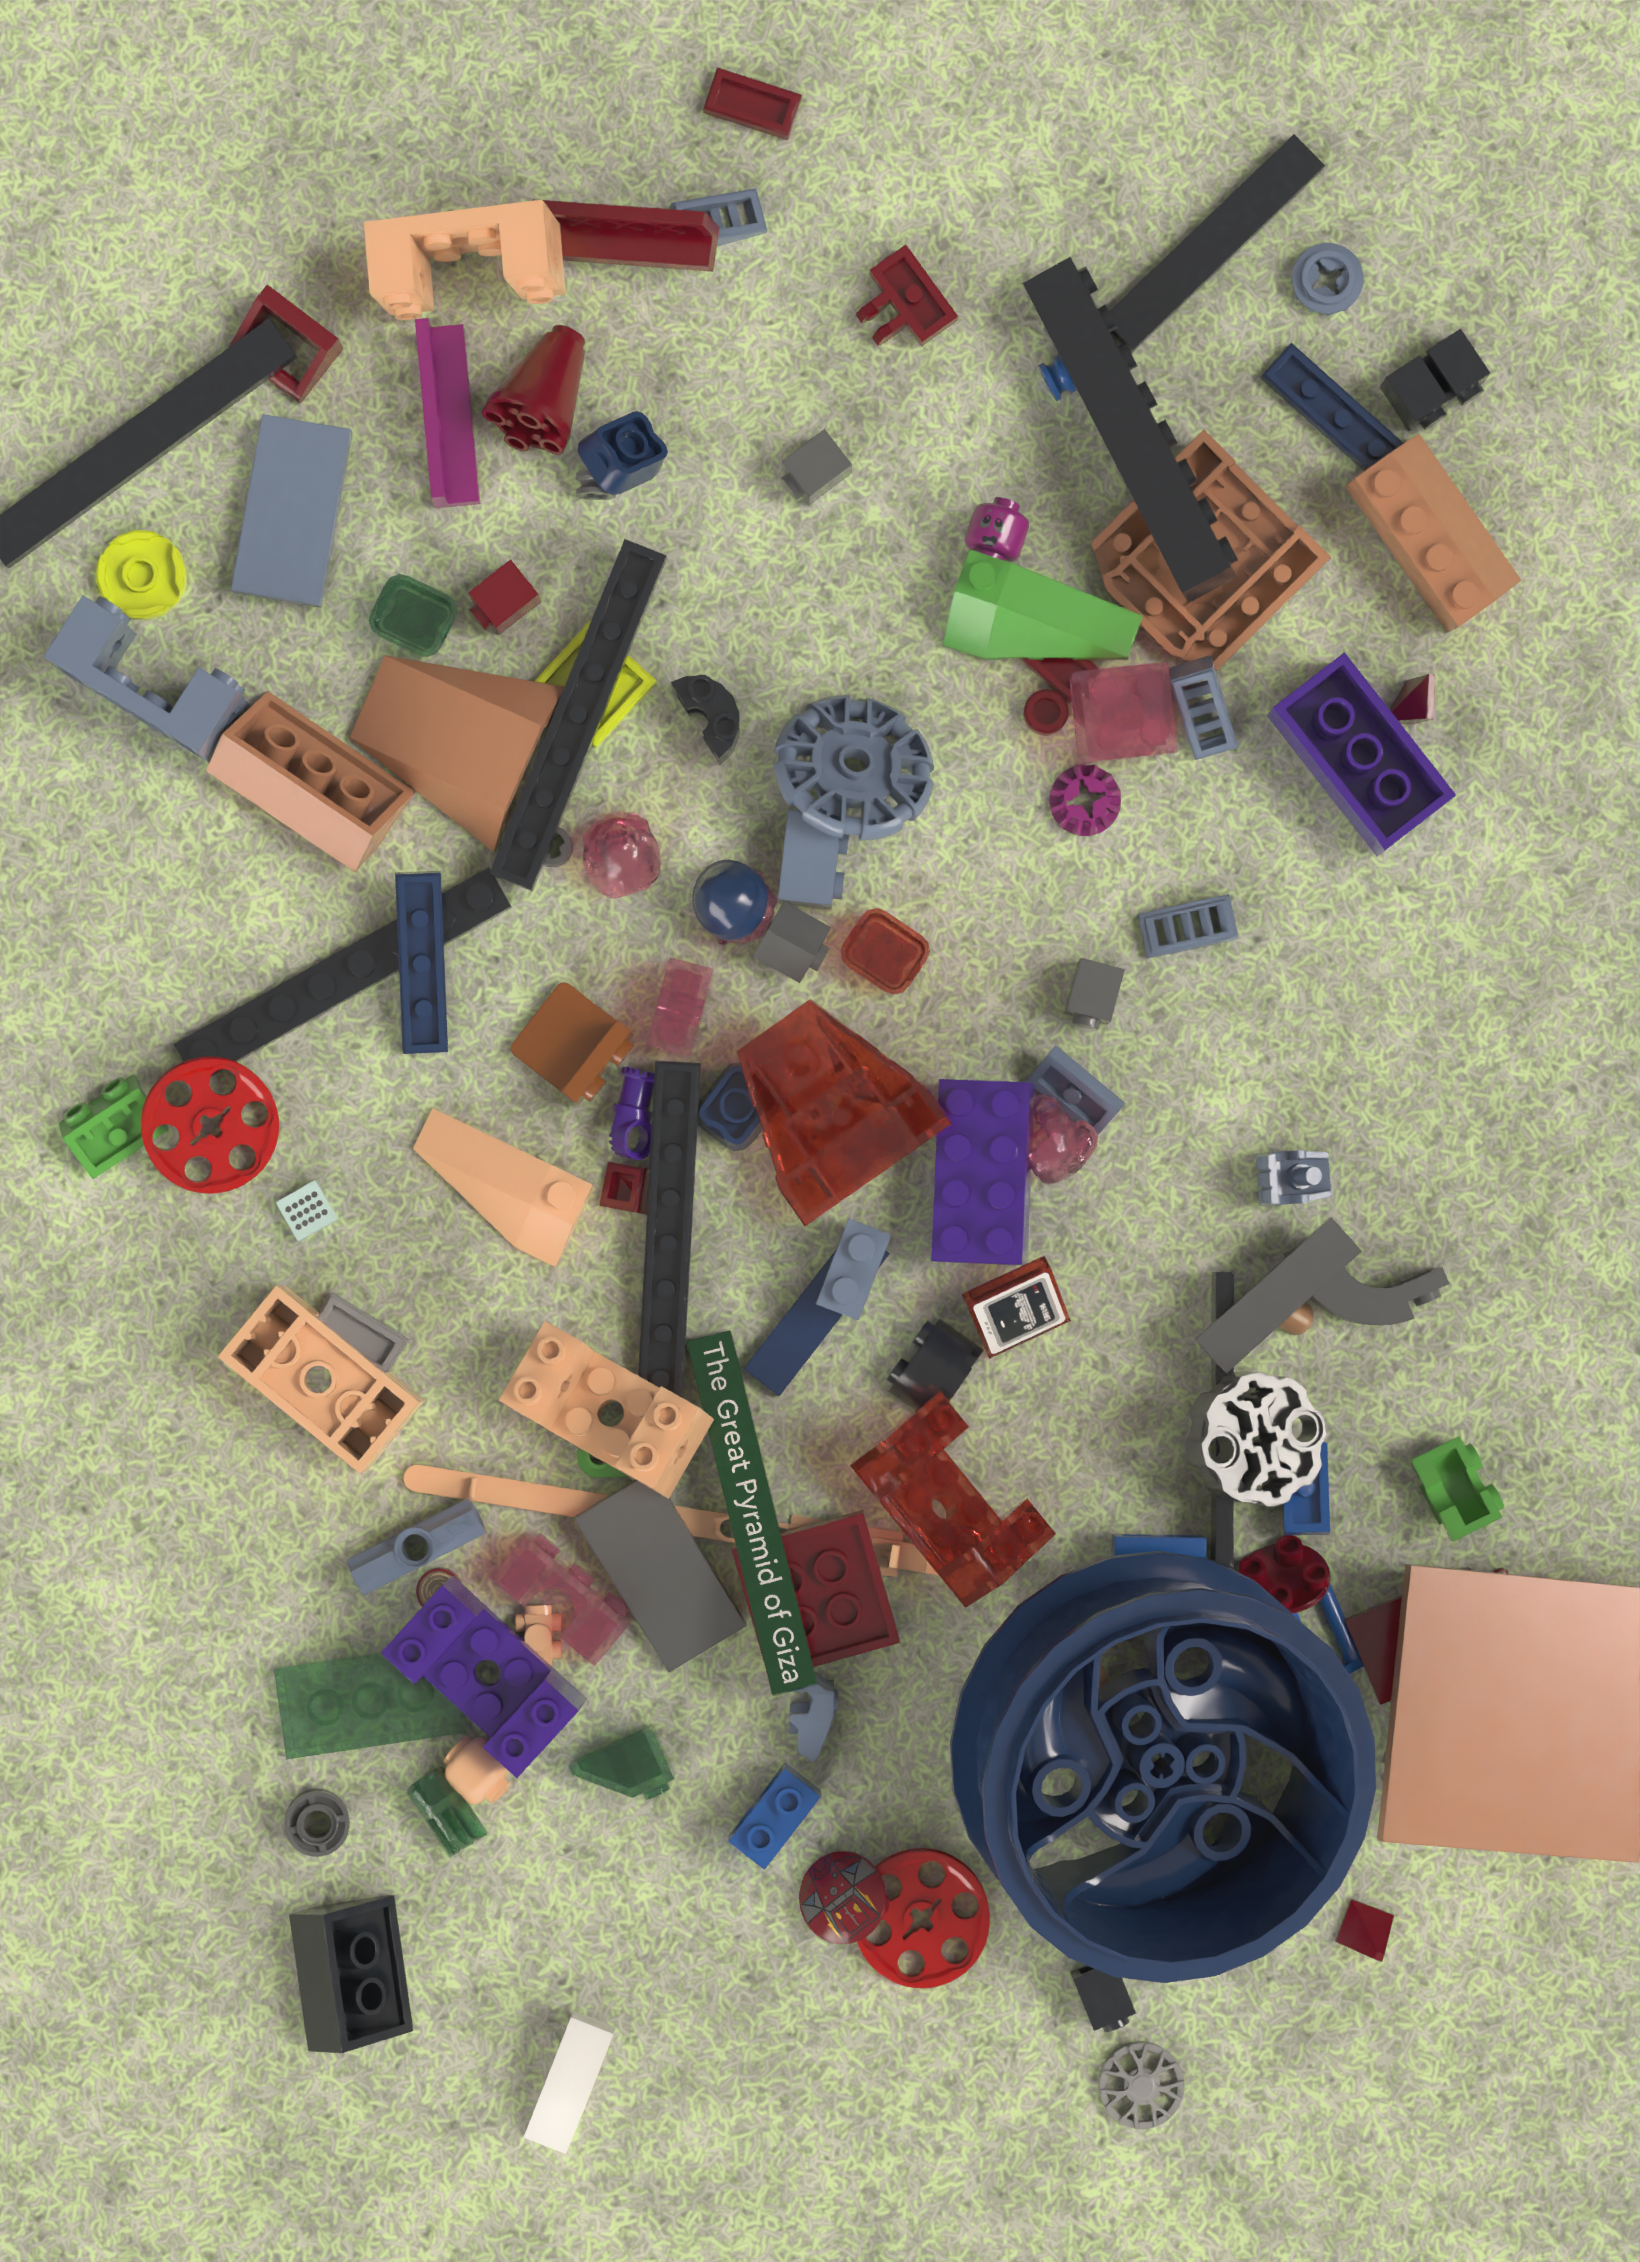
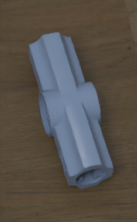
(391, 1561)

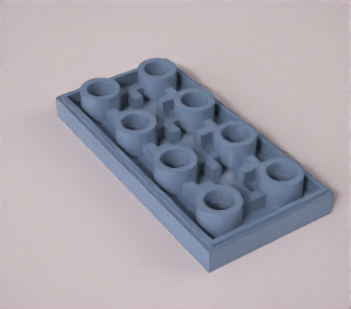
(291, 510)

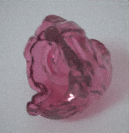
(621, 854)
(1059, 1143)

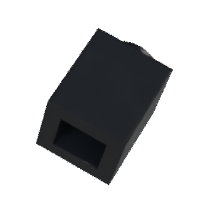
(1103, 1998)

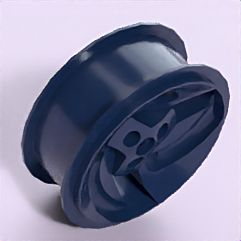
(1162, 1897)

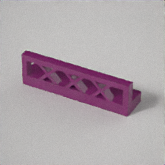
(447, 414)

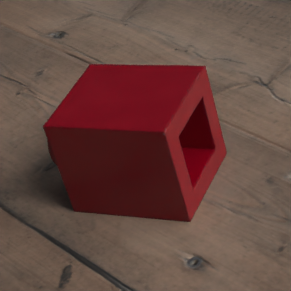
(503, 598)

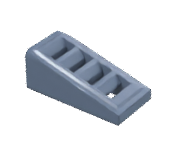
(736, 232)
(1190, 673)
(1226, 919)

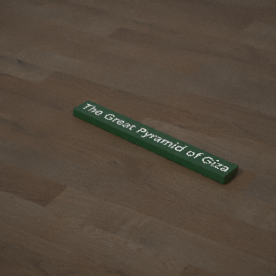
(752, 1514)

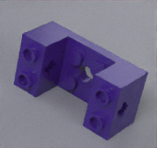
(518, 1710)

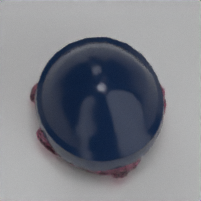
(733, 902)

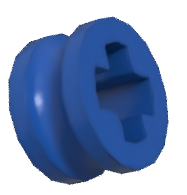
(1057, 377)

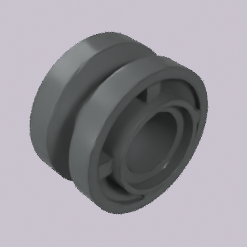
(317, 1844)

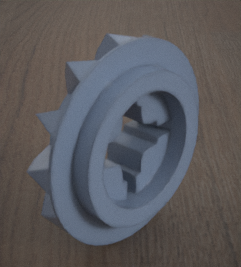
(1331, 259)

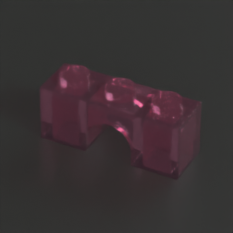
(596, 1618)

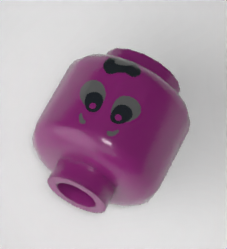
(997, 529)

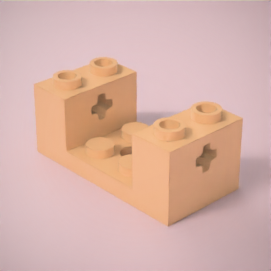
(520, 232)
(568, 1386)
(360, 1407)

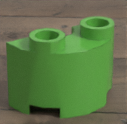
(1455, 1488)

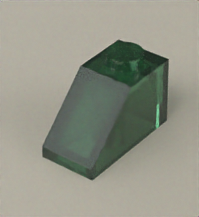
(629, 1765)

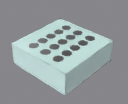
(307, 1210)

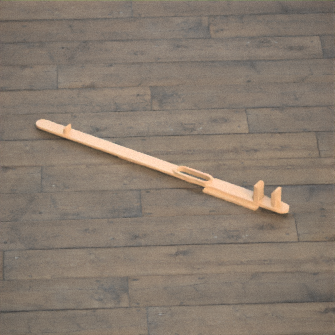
(888, 1544)

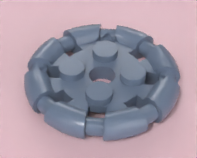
(844, 788)

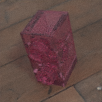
(680, 1008)

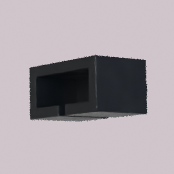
(1434, 382)

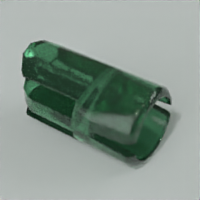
(446, 1812)

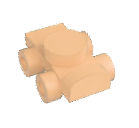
(539, 1627)

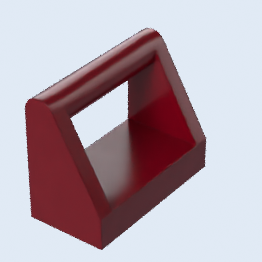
(328, 345)

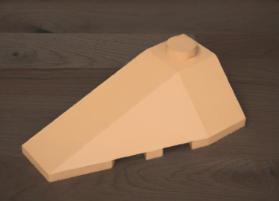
(514, 1191)

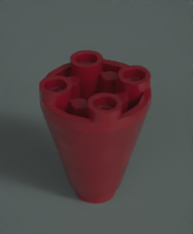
(540, 394)

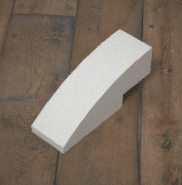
(569, 2081)

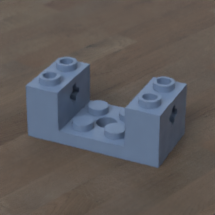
(92, 647)

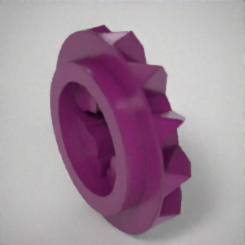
(1073, 817)

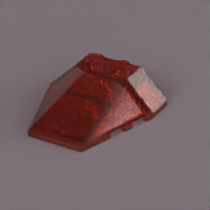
(832, 1108)

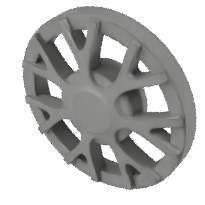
(1141, 2085)

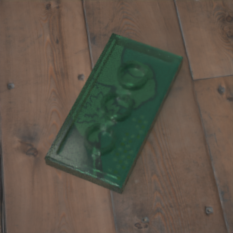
(358, 1706)

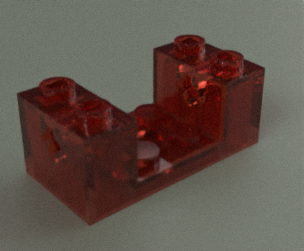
(973, 1545)

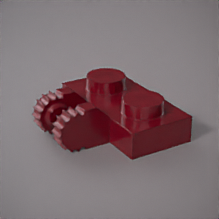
(911, 295)

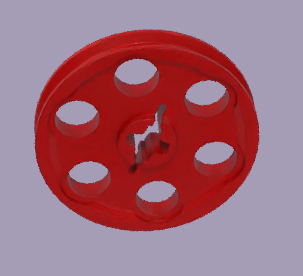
(214, 1148)
(945, 1922)

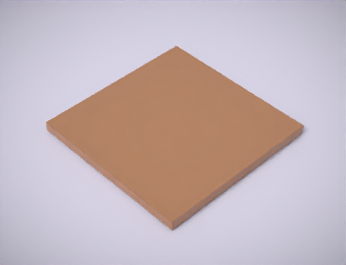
(1515, 1716)

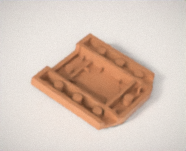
(1271, 565)

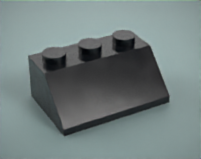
(351, 1974)

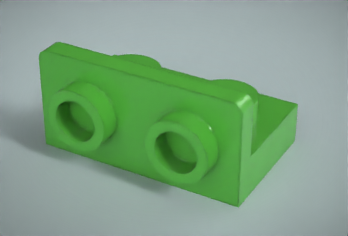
(107, 1126)

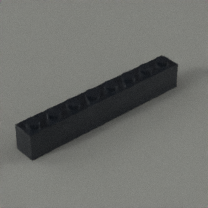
(1130, 429)

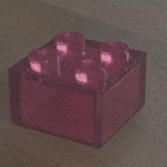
(1123, 713)

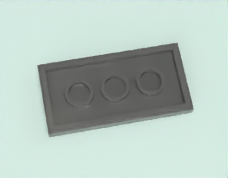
(660, 1573)

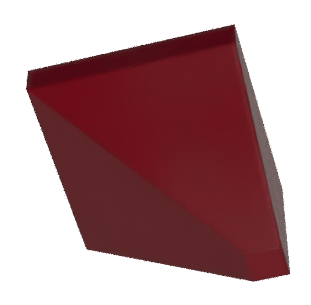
(1415, 700)
(625, 1188)
(1365, 1929)

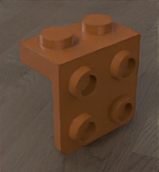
(572, 1043)

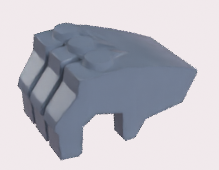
(1293, 1177)
(813, 1718)

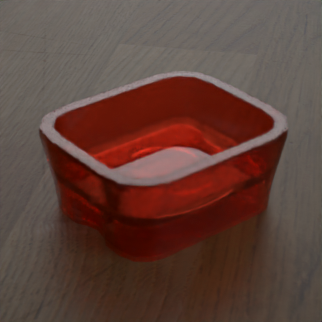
(885, 951)

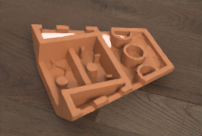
(456, 736)

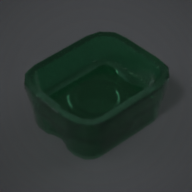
(413, 615)

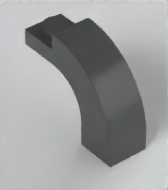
(1369, 1305)

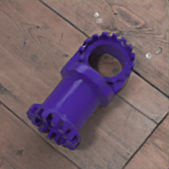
(633, 1111)

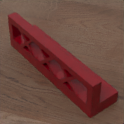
(636, 235)

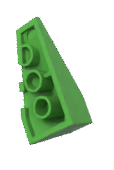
(1022, 614)

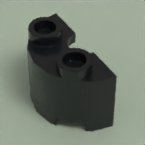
(716, 704)
(937, 1366)

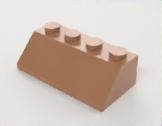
(1433, 533)
(309, 780)

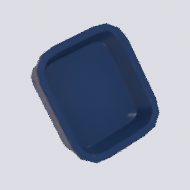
(623, 453)
(728, 1110)

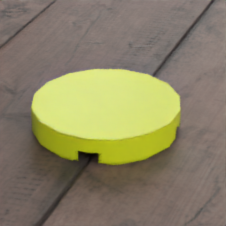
(150, 589)

